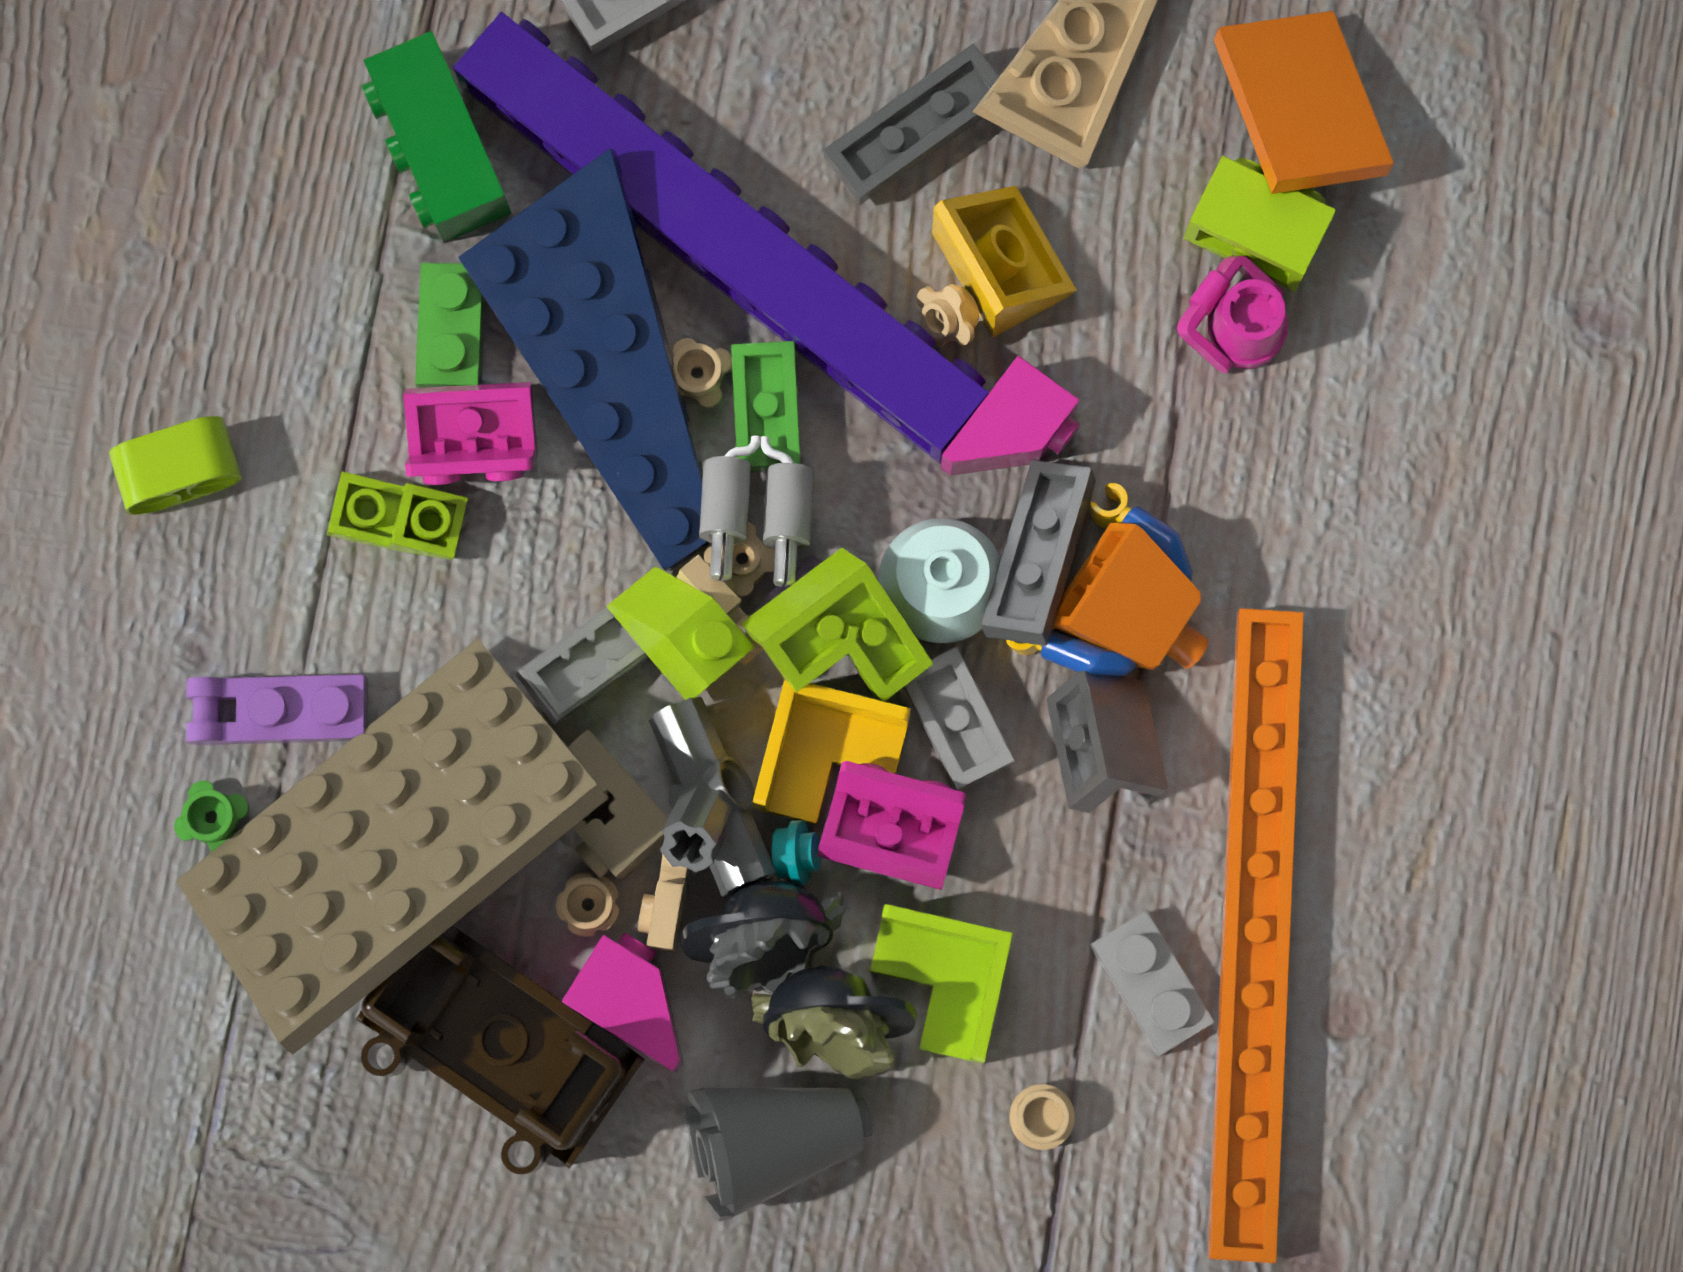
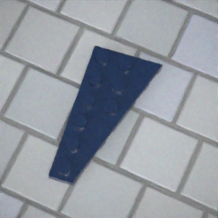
(591, 329)

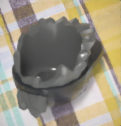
(762, 936)

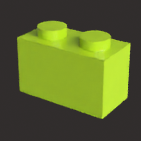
(1270, 229)

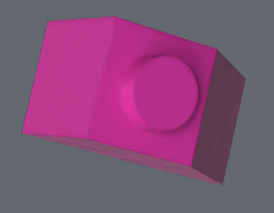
(1014, 423)
(628, 998)

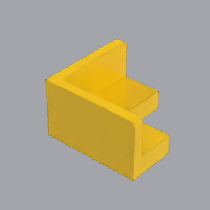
(821, 730)

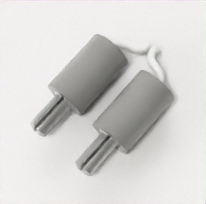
(727, 507)

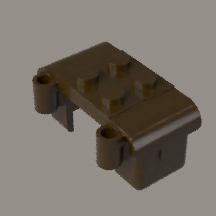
(500, 1046)

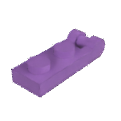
(278, 709)

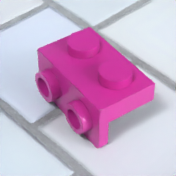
(470, 432)
(892, 824)

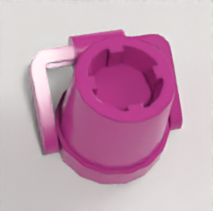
(1242, 324)

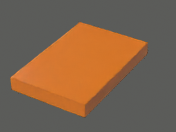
(1303, 102)

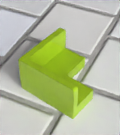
(834, 615)
(960, 963)

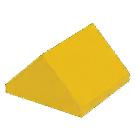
(1000, 256)

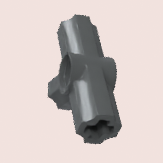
(708, 801)

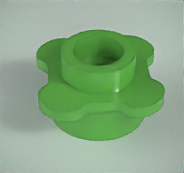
(201, 801)

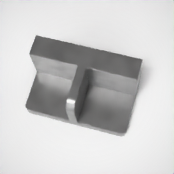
(1105, 739)

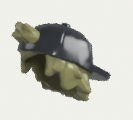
(835, 1018)

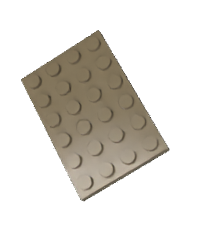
(388, 844)

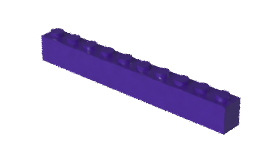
(724, 237)

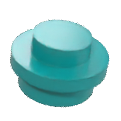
(795, 852)

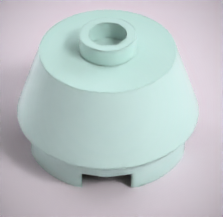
(940, 578)

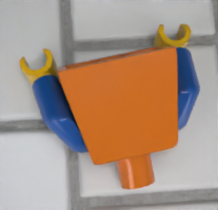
(1126, 599)

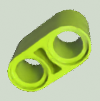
(175, 465)

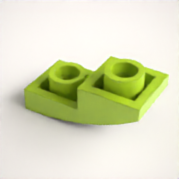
(397, 516)

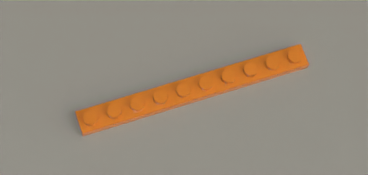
(1255, 937)

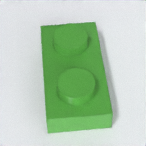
(449, 327)
(766, 399)

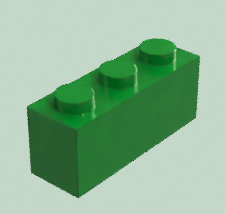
(434, 138)

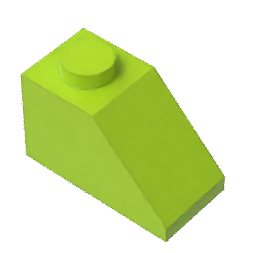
(680, 631)

